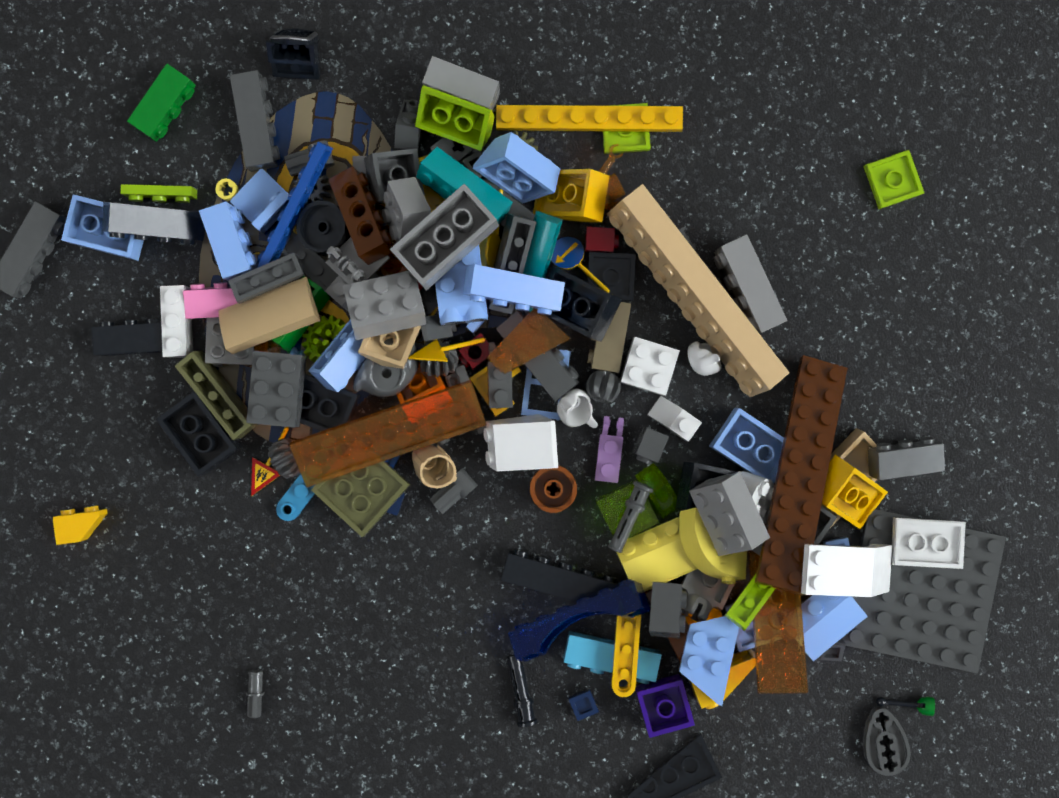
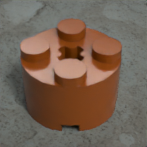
(560, 499)

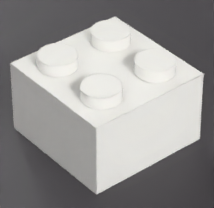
(649, 366)

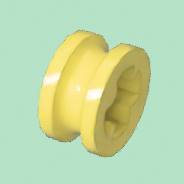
(222, 183)

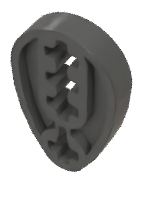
(873, 748)

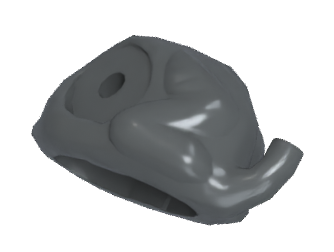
(384, 380)

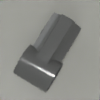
(298, 160)
(453, 492)

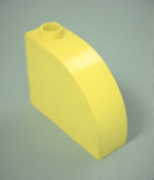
(704, 555)

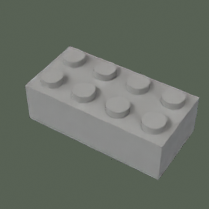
(445, 237)
(749, 284)

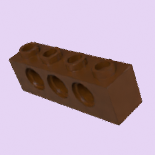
(345, 186)

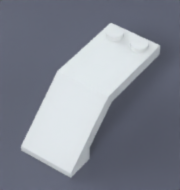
(846, 570)

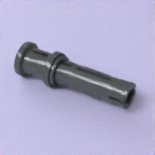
(635, 505)

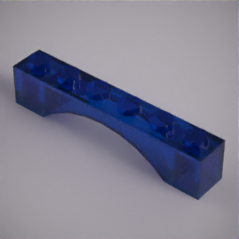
(535, 638)

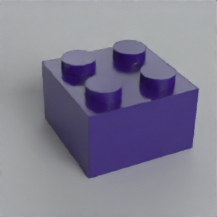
(664, 705)

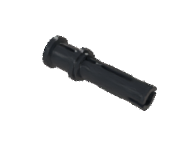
(523, 701)

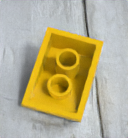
(577, 197)
(851, 492)
(741, 666)

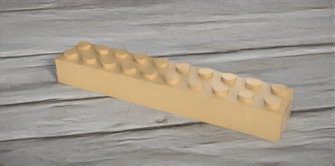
(697, 292)

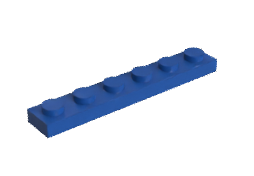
(297, 200)

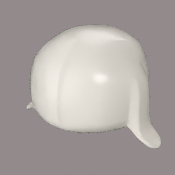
(702, 359)
(576, 409)

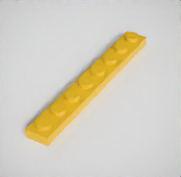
(589, 118)

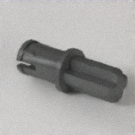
(254, 693)

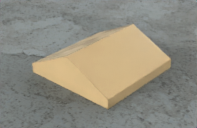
(390, 355)

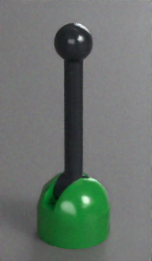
(924, 705)

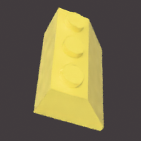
(656, 555)

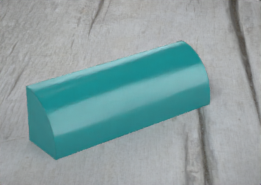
(542, 245)

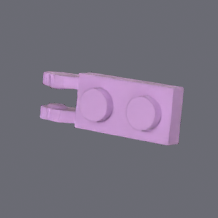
(609, 452)

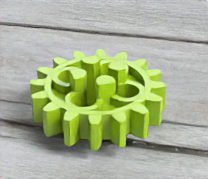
(313, 345)

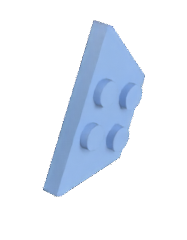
(709, 655)

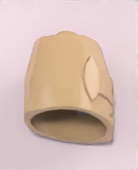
(432, 464)

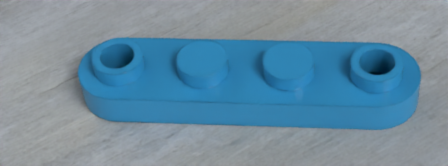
(296, 497)

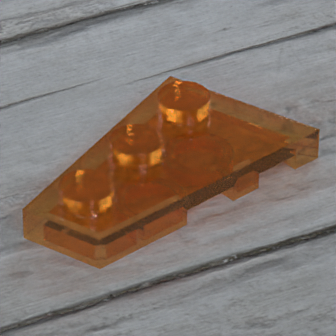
(529, 339)

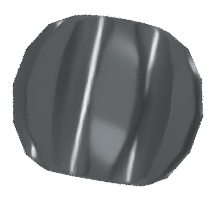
(603, 386)

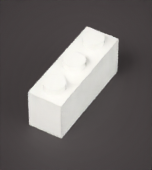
(176, 329)

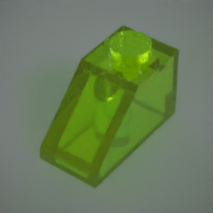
(663, 495)

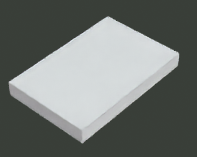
(928, 543)

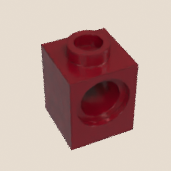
(601, 240)
(466, 360)

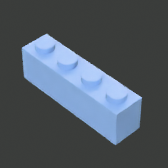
(513, 288)
(338, 360)

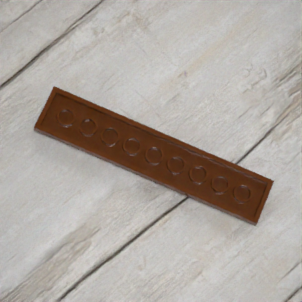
(801, 473)

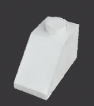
(674, 418)

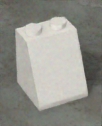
(521, 443)

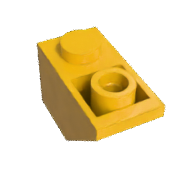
(77, 527)

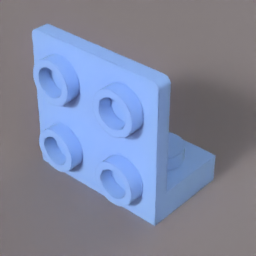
(261, 200)

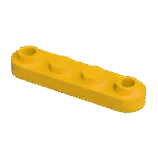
(625, 655)

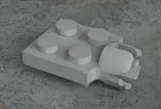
(704, 594)

